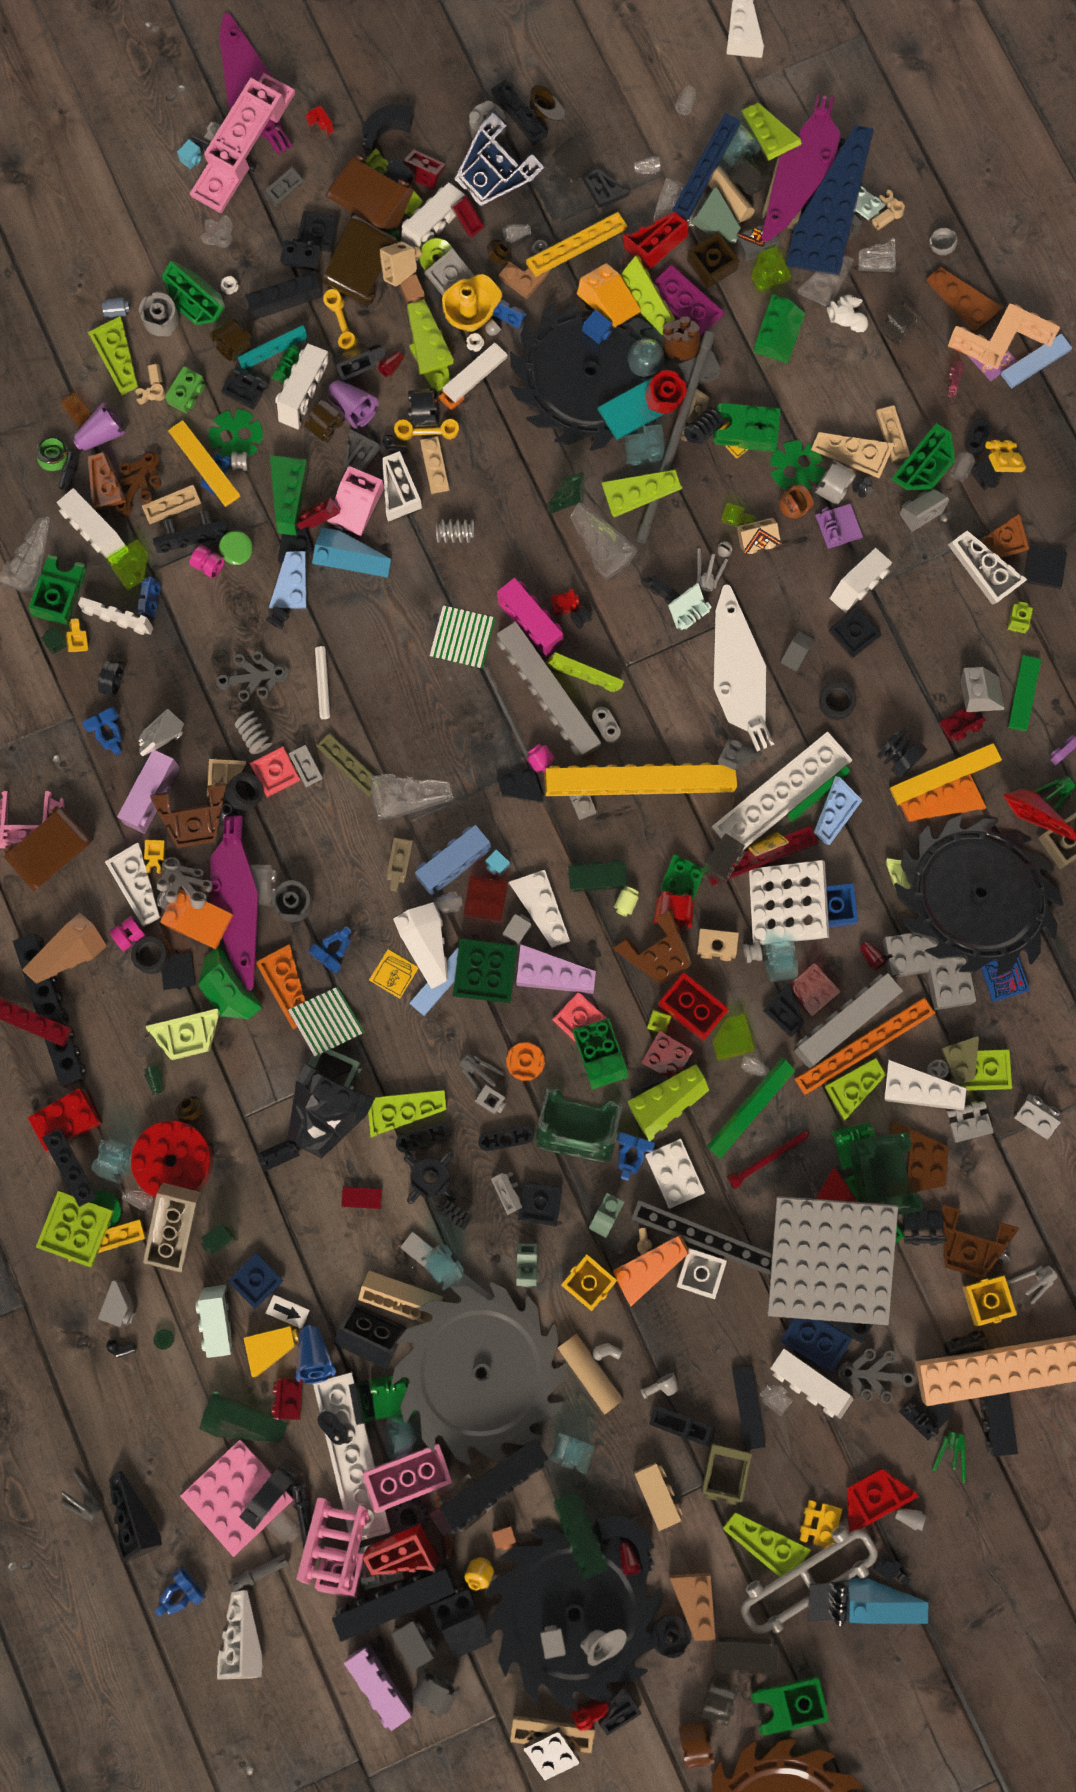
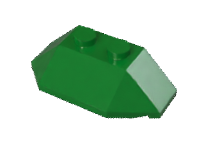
(192, 294)
(928, 461)
(225, 989)

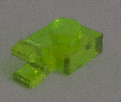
(735, 514)

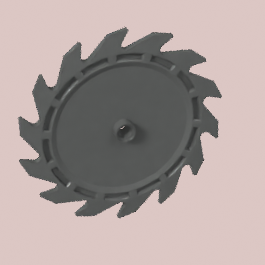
(445, 1380)

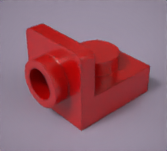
(318, 115)
(564, 602)

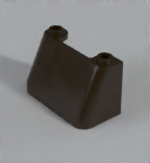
(358, 261)

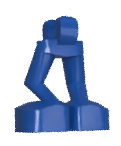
(103, 718)
(321, 954)
(629, 1142)
(192, 1590)

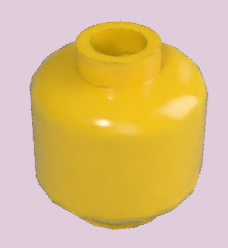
(479, 1573)

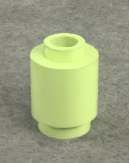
(626, 901)

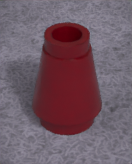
(390, 364)
(873, 956)
(629, 1559)

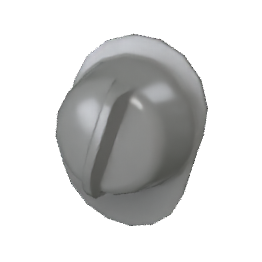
(603, 1645)

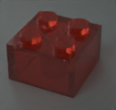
(486, 899)

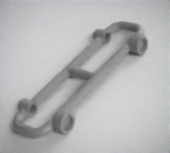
(757, 1592)

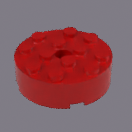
(170, 1139)

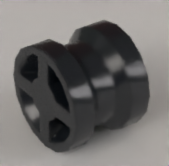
(580, 616)
(277, 618)

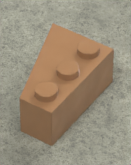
(696, 1601)

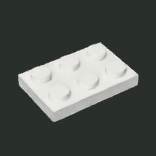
(674, 1173)

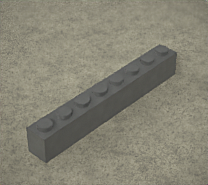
(703, 1237)

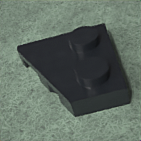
(784, 1012)

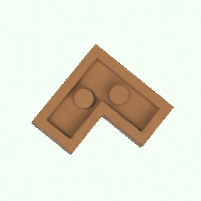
(522, 282)

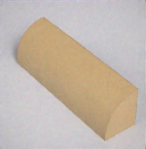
(732, 195)
(396, 1296)
(590, 1373)

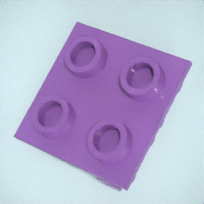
(838, 525)

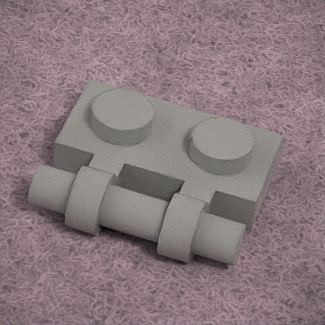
(972, 1127)

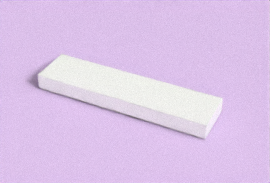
(475, 372)

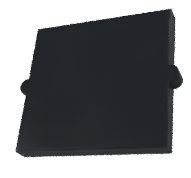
(178, 972)

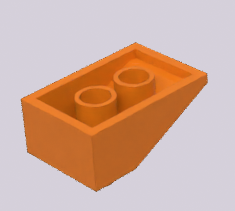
(203, 924)

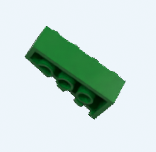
(289, 485)

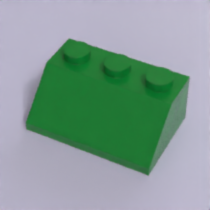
(779, 329)

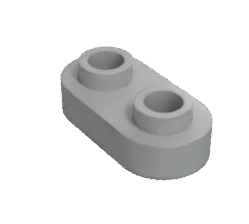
(605, 724)

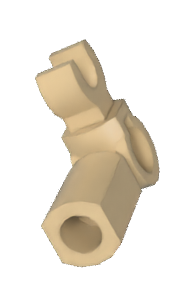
(894, 210)
(156, 391)

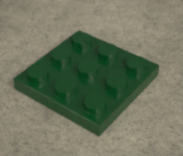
(484, 971)

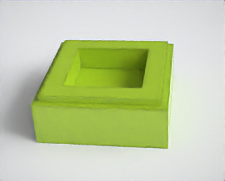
(659, 1021)

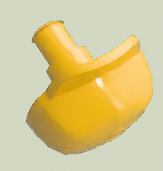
(471, 302)

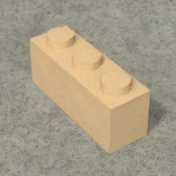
(658, 1496)

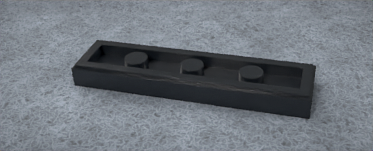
(748, 1408)

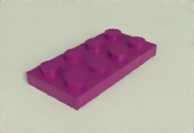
(687, 300)

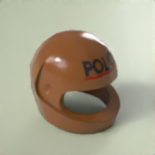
(792, 503)

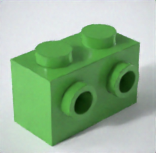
(185, 390)

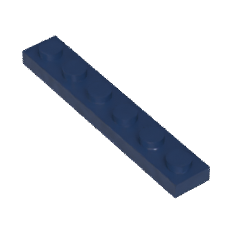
(707, 166)

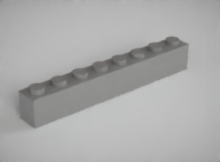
(548, 690)

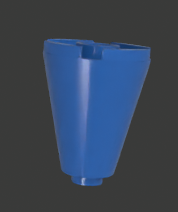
(313, 1357)

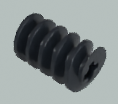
(703, 426)

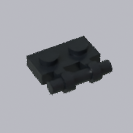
(241, 392)
(923, 1221)

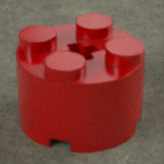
(665, 392)
(681, 905)

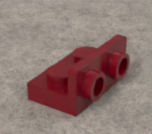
(425, 168)
(960, 724)
(288, 1399)

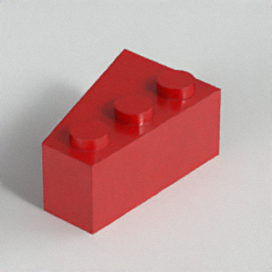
(657, 239)
(401, 1552)

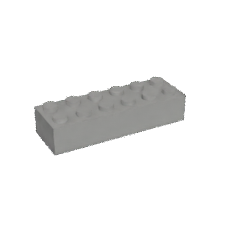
(843, 1024)

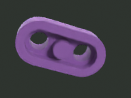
(1059, 754)

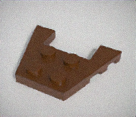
(193, 824)
(663, 958)
(925, 1160)
(971, 1253)

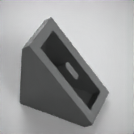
(797, 651)

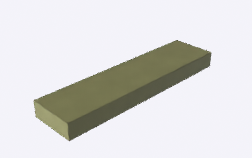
(346, 763)

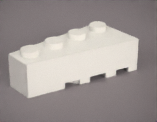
(431, 217)
(301, 385)
(90, 524)
(985, 567)
(918, 1088)
(812, 1384)

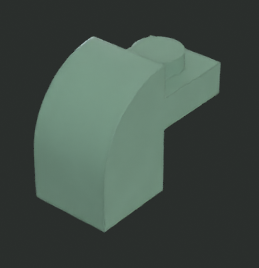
(606, 1215)
(526, 1265)

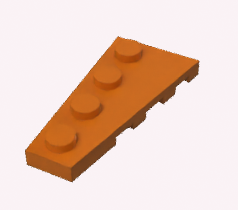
(951, 798)

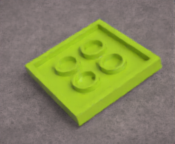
(74, 1230)

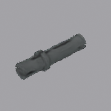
(259, 1572)

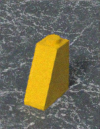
(269, 1347)

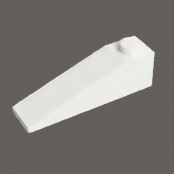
(241, 1648)

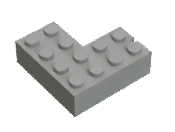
(947, 985)

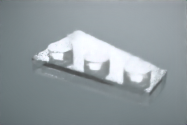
(825, 287)

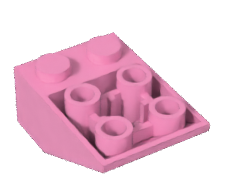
(356, 500)

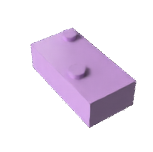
(154, 779)

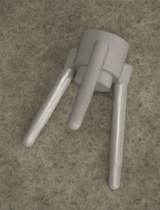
(707, 581)
(1045, 1278)

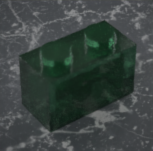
(218, 1239)

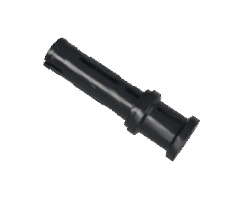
(298, 1505)

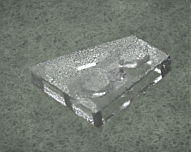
(878, 258)

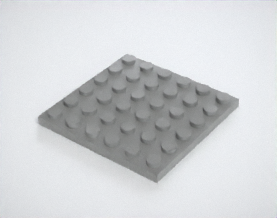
(832, 1260)

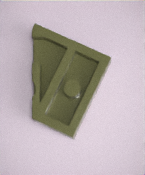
(962, 1060)

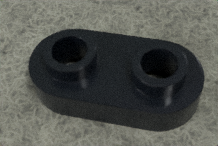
(977, 437)

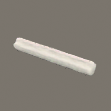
(322, 681)

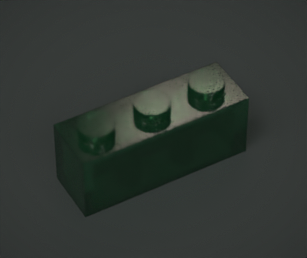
(597, 876)

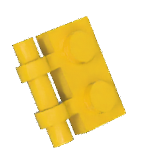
(1007, 460)
(828, 1520)

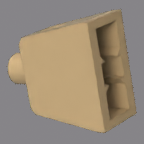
(398, 262)

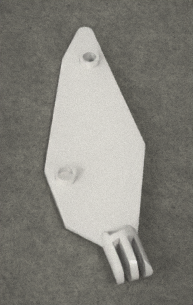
(739, 670)

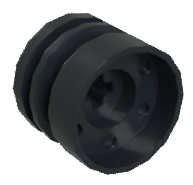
(901, 752)

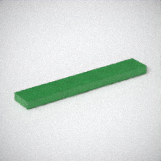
(751, 1108)

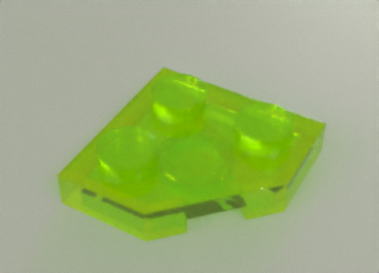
(769, 270)
(129, 564)
(733, 1038)

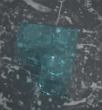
(645, 446)

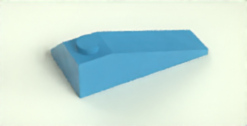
(346, 553)
(880, 1604)

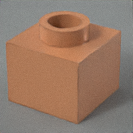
(504, 1537)

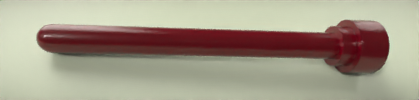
(736, 1179)

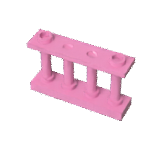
(313, 1550)

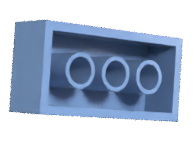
(453, 860)

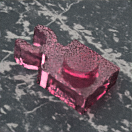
(955, 376)

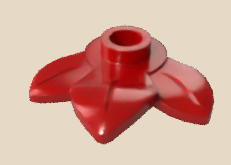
(588, 1714)

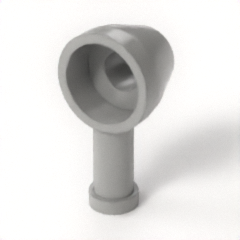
(667, 1384)

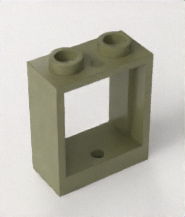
(733, 1453)

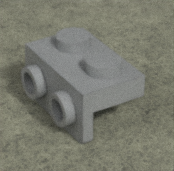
(1039, 1116)

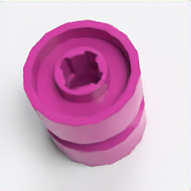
(207, 561)
(121, 937)

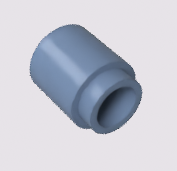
(115, 307)

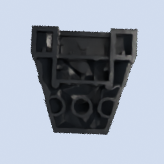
(324, 1111)

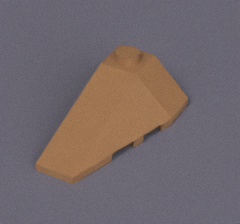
(70, 946)

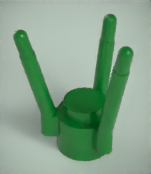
(1062, 787)
(956, 1443)

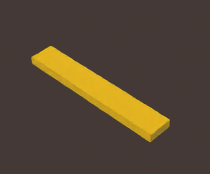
(576, 244)
(204, 463)
(945, 773)

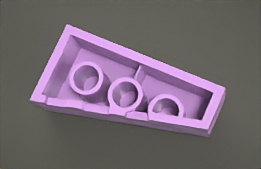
(549, 972)
(378, 1687)

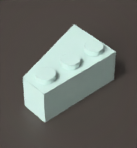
(214, 1321)

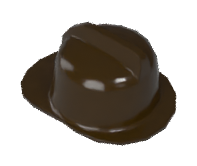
(545, 104)

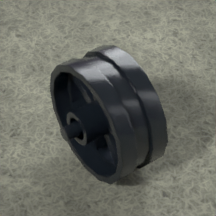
(110, 678)

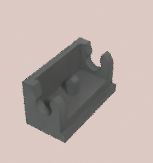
(283, 186)

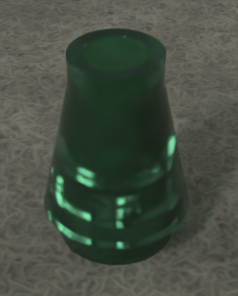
(154, 1079)

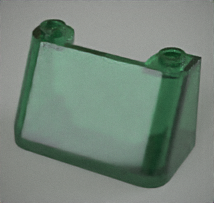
(577, 1127)
(882, 1172)

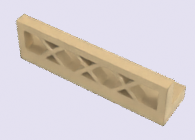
(542, 1725)

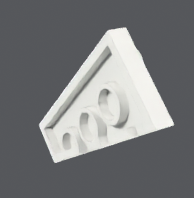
(140, 625)
(131, 875)
(538, 899)

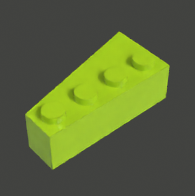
(667, 1100)

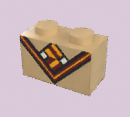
(758, 535)

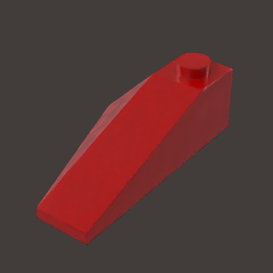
(1035, 810)

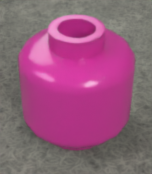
(540, 757)

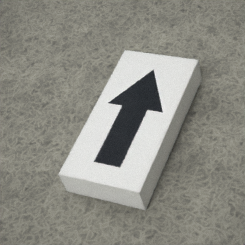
(288, 1311)

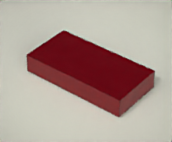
(467, 216)
(361, 1198)

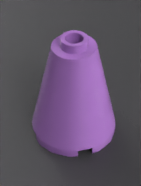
(354, 402)
(99, 428)

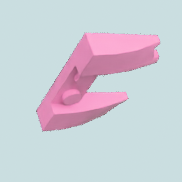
(16, 833)

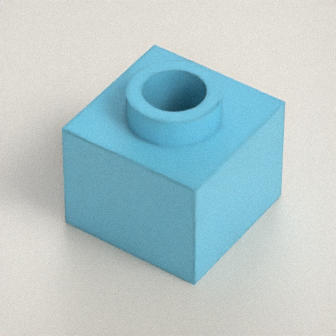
(189, 154)
(497, 863)

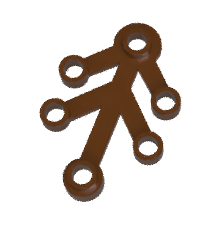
(139, 480)

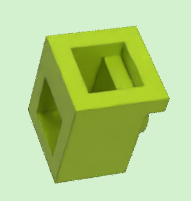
(1019, 623)

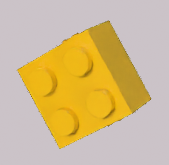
(589, 1282)
(989, 1300)

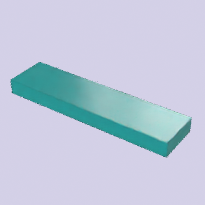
(272, 347)

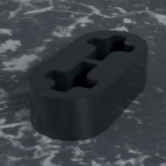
(336, 1424)

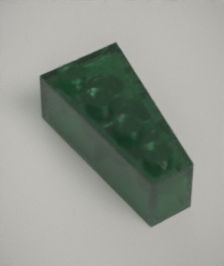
(579, 1535)

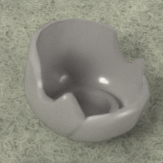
(943, 241)

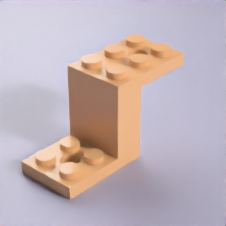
(1013, 321)

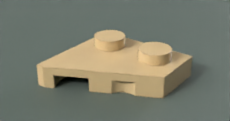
(223, 771)

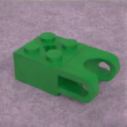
(744, 427)
(57, 585)
(787, 1712)

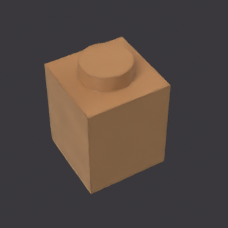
(412, 289)

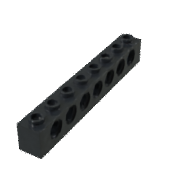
(66, 1077)

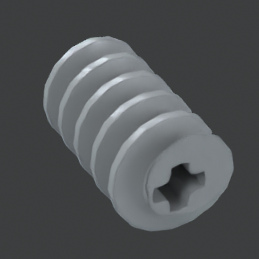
(455, 531)
(251, 733)

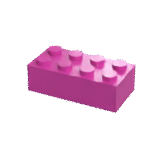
(530, 617)

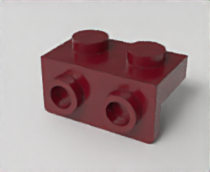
(318, 514)

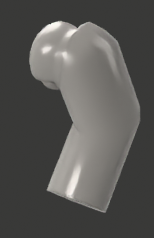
(604, 1350)

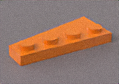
(282, 979)
(645, 1271)

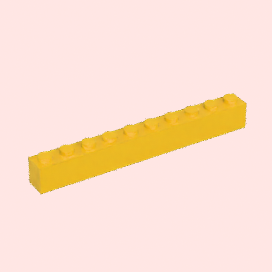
(639, 780)

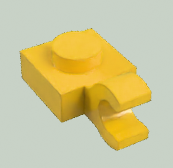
(76, 639)

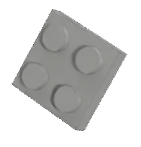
(448, 271)

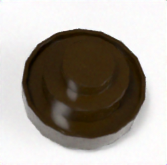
(499, 252)
(189, 1109)

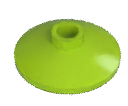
(433, 247)

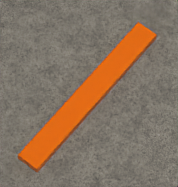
(864, 1046)

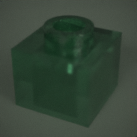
(54, 640)

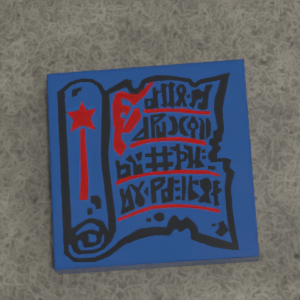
(1007, 984)

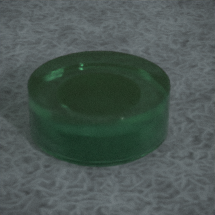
(163, 1339)

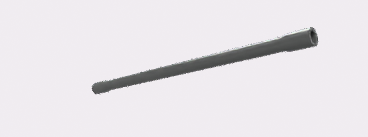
(705, 347)

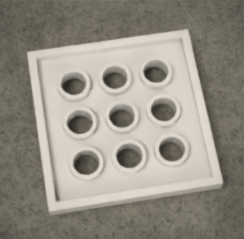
(817, 909)

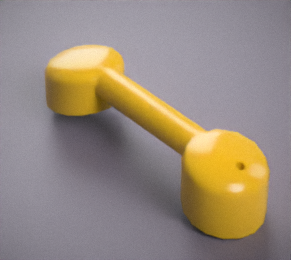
(335, 302)
(448, 429)

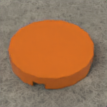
(525, 1061)

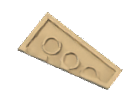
(858, 453)

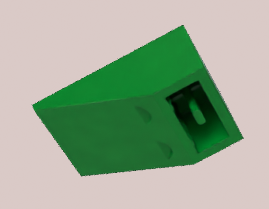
(600, 1053)

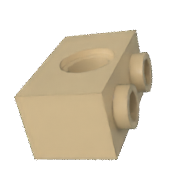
(728, 940)

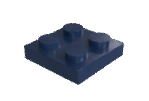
(255, 1281)

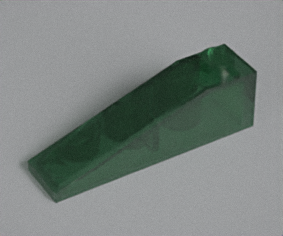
(567, 493)
(236, 1420)

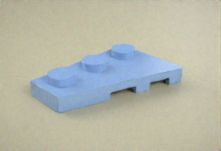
(291, 584)
(837, 810)

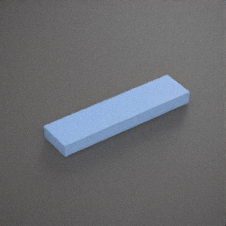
(1036, 361)
(428, 997)

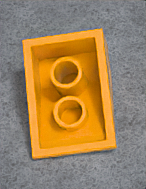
(608, 295)

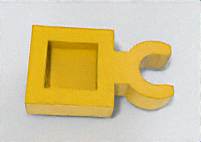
(154, 852)

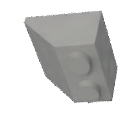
(923, 509)
(981, 690)
(118, 1306)

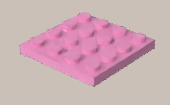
(226, 1491)

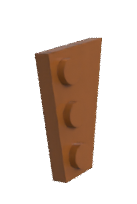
(103, 483)
(1008, 538)

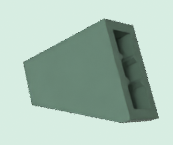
(716, 217)

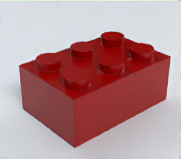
(693, 1007)
(71, 1113)

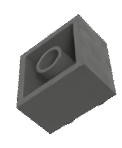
(414, 1643)

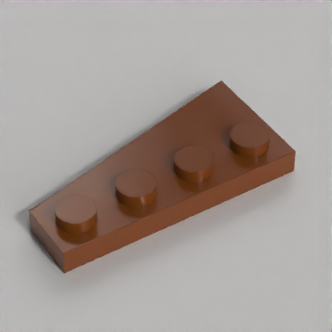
(966, 301)

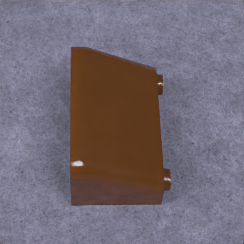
(370, 194)
(47, 848)

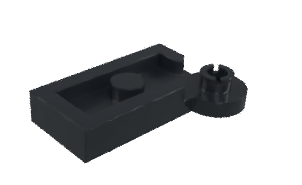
(660, 588)

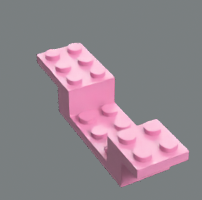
(236, 137)

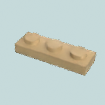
(893, 433)
(434, 465)
(171, 504)

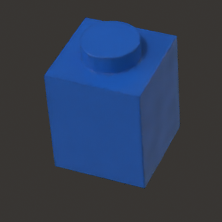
(597, 327)

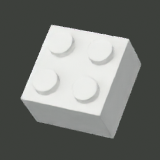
(701, 1273)

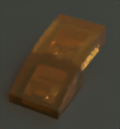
(76, 409)

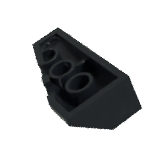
(136, 1527)

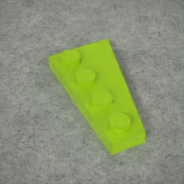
(646, 294)
(429, 344)
(637, 491)
(402, 1109)
(768, 1546)

